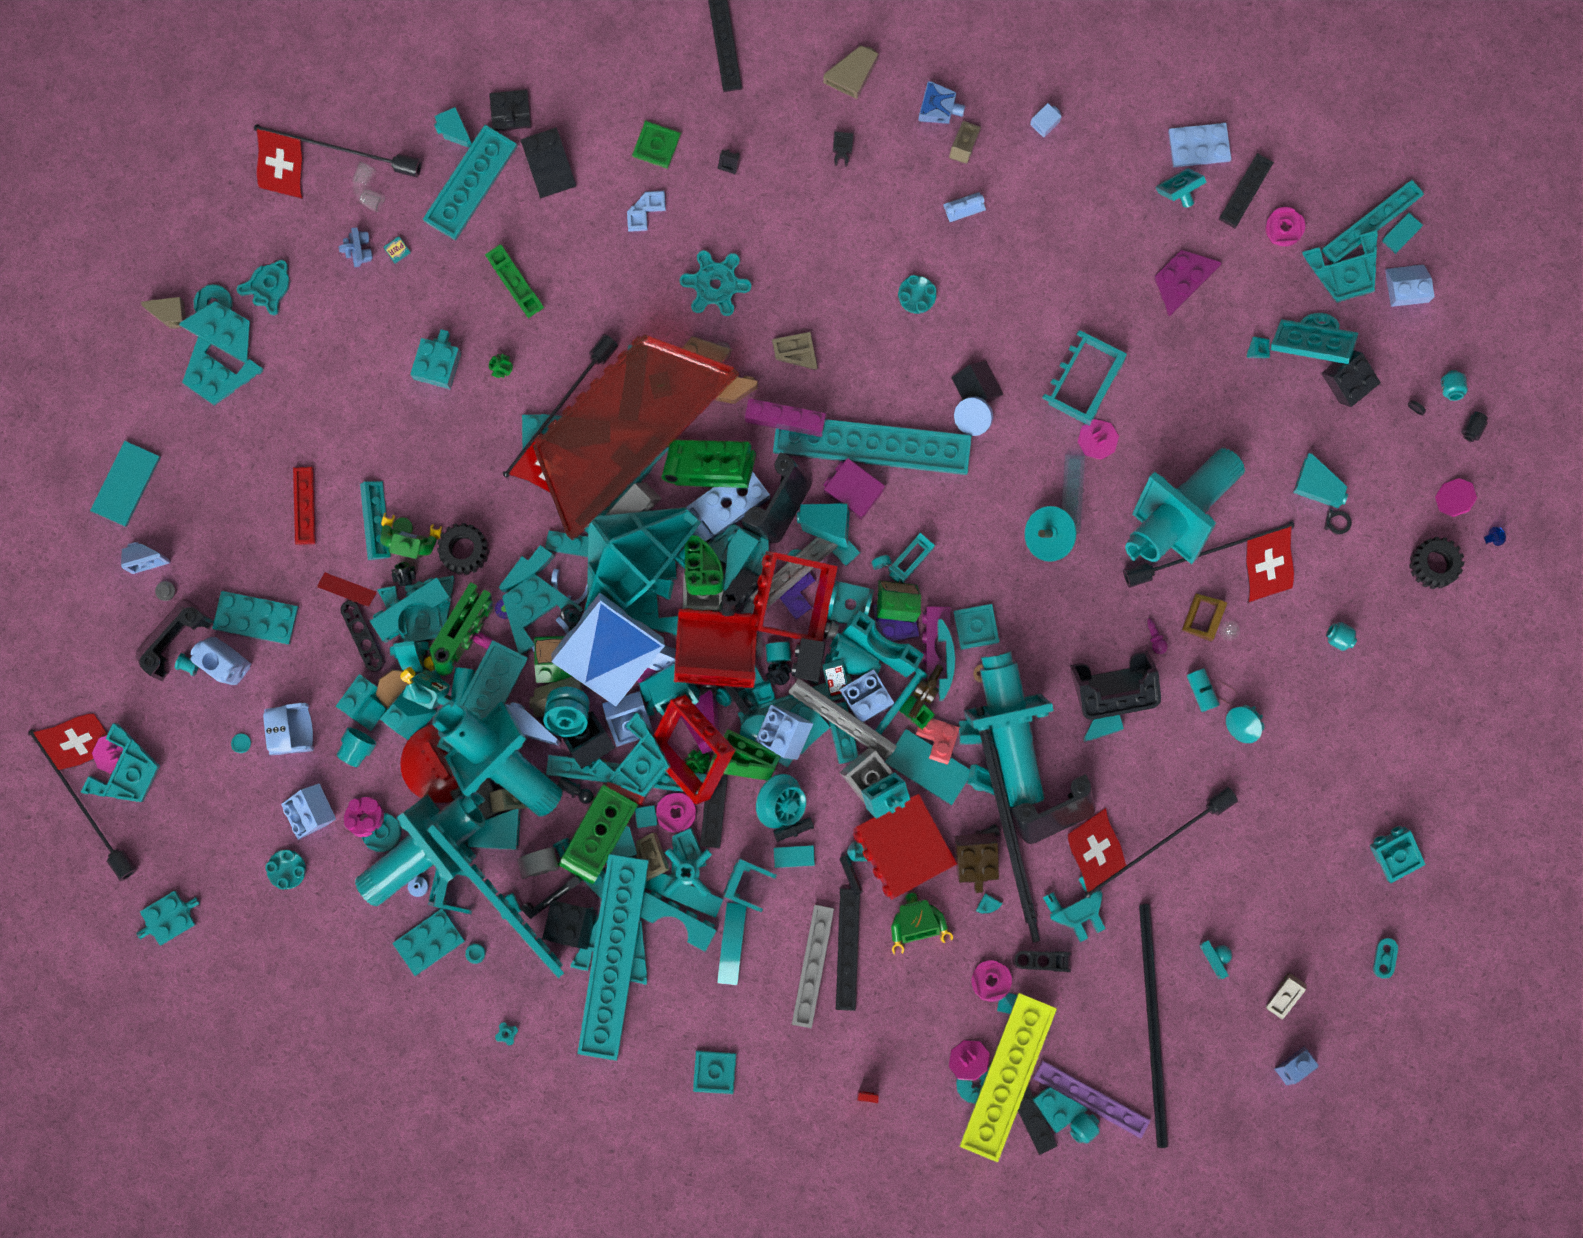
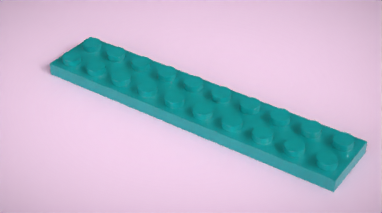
(880, 446)
(490, 892)
(613, 957)

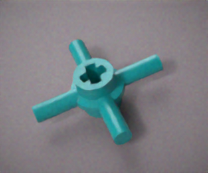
(687, 880)

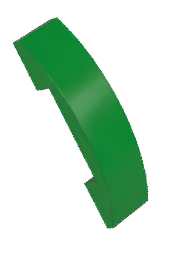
(514, 281)

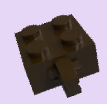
(977, 859)

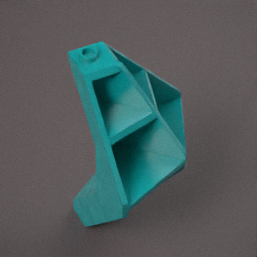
(633, 550)

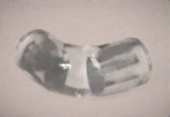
(363, 189)

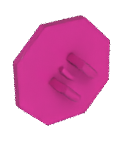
(1098, 439)
(1456, 497)
(106, 754)
(969, 1060)

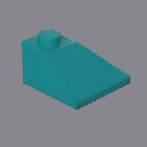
(406, 716)

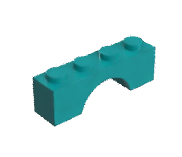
(389, 623)
(900, 657)
(699, 933)

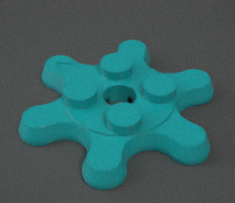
(710, 271)

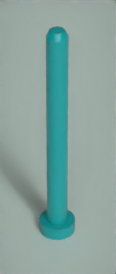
(901, 700)

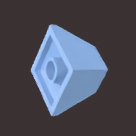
(141, 558)

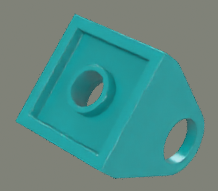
(844, 592)
(735, 877)
(438, 891)

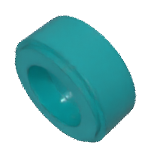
(881, 562)
(475, 953)

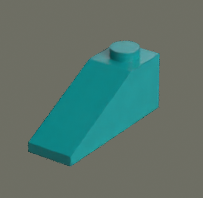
(739, 552)

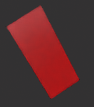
(346, 589)

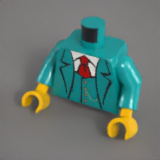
(426, 687)

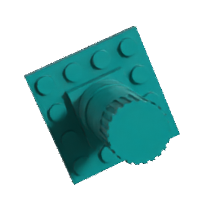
(1179, 515)
(1010, 719)
(490, 751)
(420, 849)

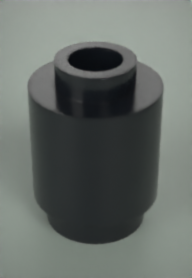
(1474, 426)

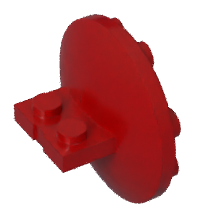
(426, 767)

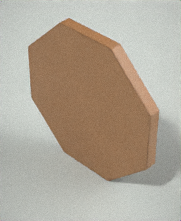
(390, 687)

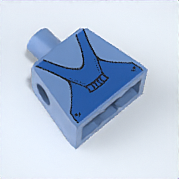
(939, 104)
(1297, 1066)

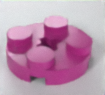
(1292, 219)
(675, 801)
(354, 811)
(986, 991)

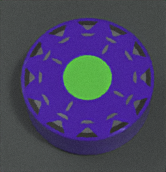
(500, 609)

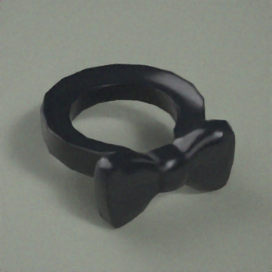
(1330, 514)

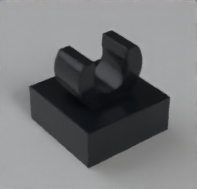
(728, 161)

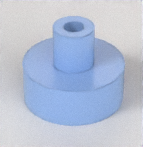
(422, 886)

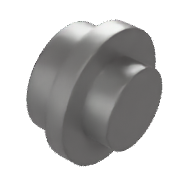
(165, 591)
(830, 630)

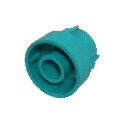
(355, 747)

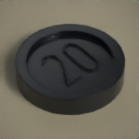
(1416, 407)

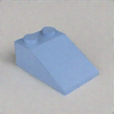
(530, 726)

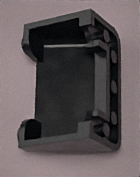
(784, 505)
(150, 651)
(1118, 690)
(1036, 827)

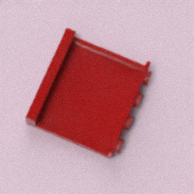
(715, 649)
(904, 847)

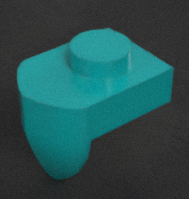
(855, 852)

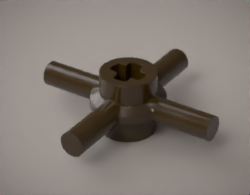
(926, 691)

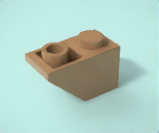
(738, 390)

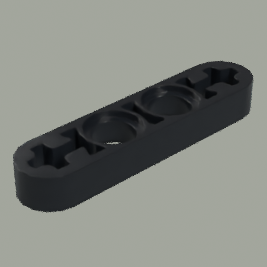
(365, 634)

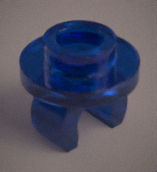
(1496, 535)

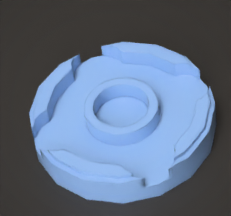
(973, 416)

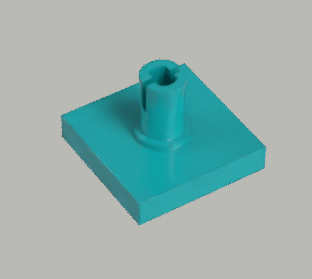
(1181, 186)

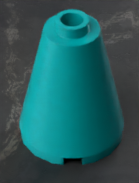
(854, 658)

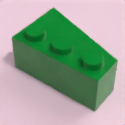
(749, 758)

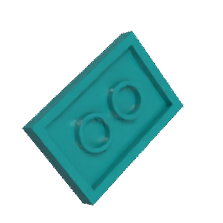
(428, 942)

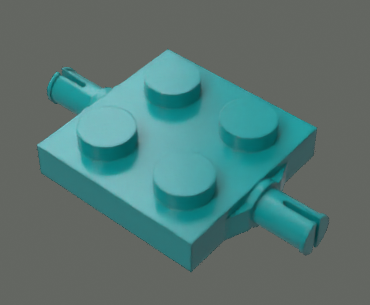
(167, 918)

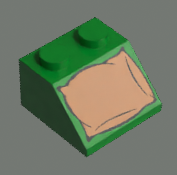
(898, 601)
(544, 668)

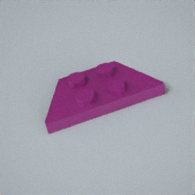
(1183, 277)

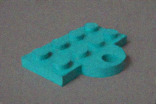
(1315, 339)

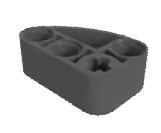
(537, 863)

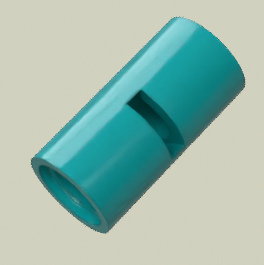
(461, 681)
(1203, 690)

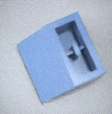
(866, 696)
(784, 732)
(308, 811)

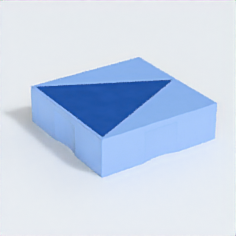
(607, 649)

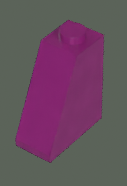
(709, 707)

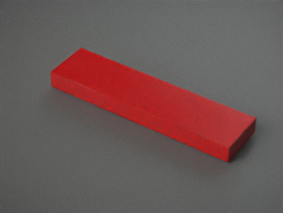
(304, 505)

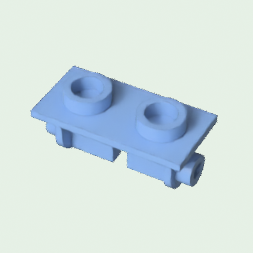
(964, 207)

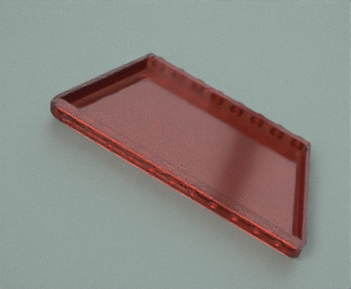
(624, 425)

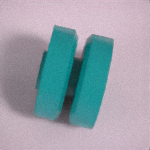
(566, 711)

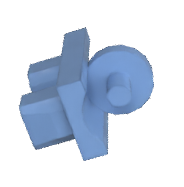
(356, 239)

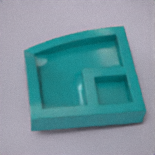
(819, 724)

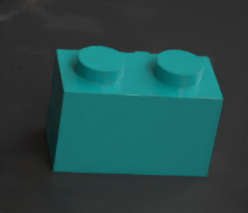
(886, 795)

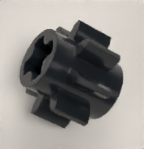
(403, 574)
(778, 673)

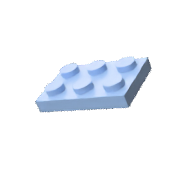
(1199, 145)

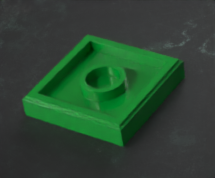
(656, 144)

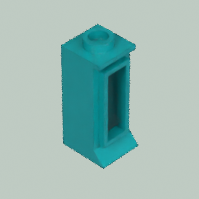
(896, 573)

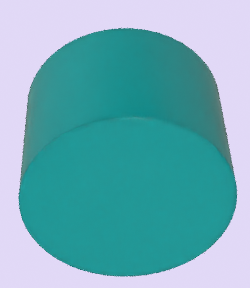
(778, 652)

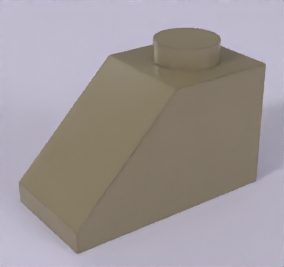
(168, 311)

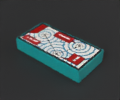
(834, 677)

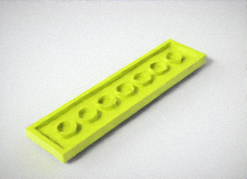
(1008, 1077)

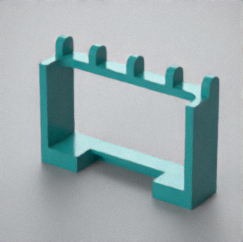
(1114, 370)

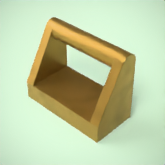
(1214, 622)

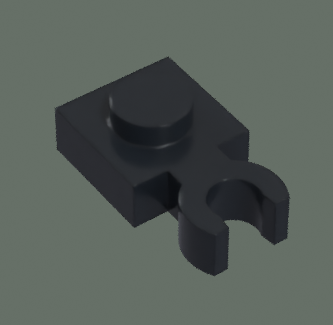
(842, 145)

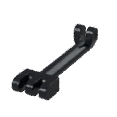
(532, 911)

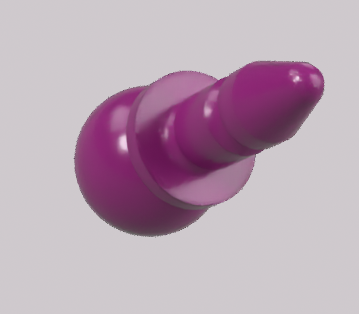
(1159, 645)

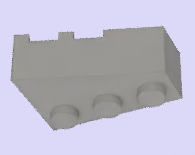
(637, 499)

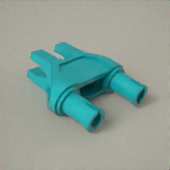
(1077, 913)

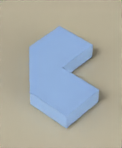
(648, 202)

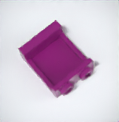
(854, 487)

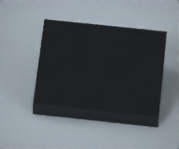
(977, 381)

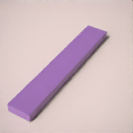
(1092, 1099)

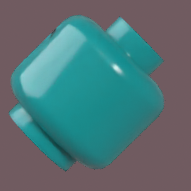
(1454, 385)
(1341, 636)
(1084, 1128)

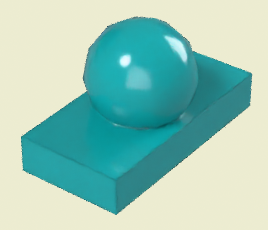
(980, 779)
(1217, 957)

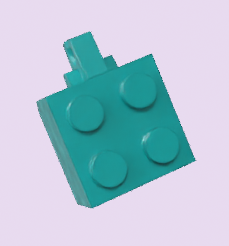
(436, 361)

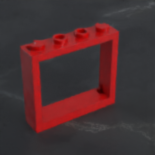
(821, 603)
(679, 770)

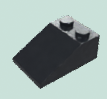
(548, 163)

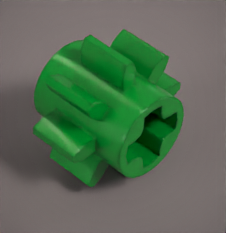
(500, 366)
(697, 761)

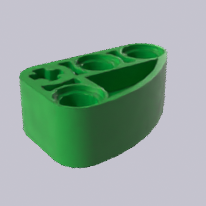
(708, 568)

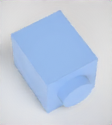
(1046, 119)

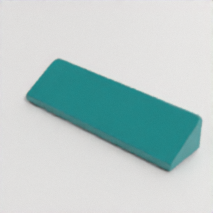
(373, 509)

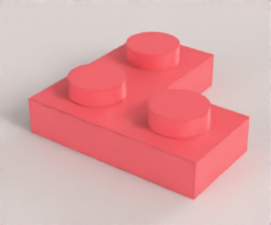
(944, 739)

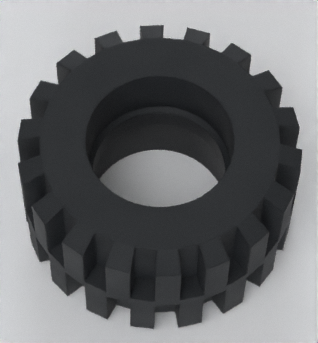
(468, 564)
(1423, 571)

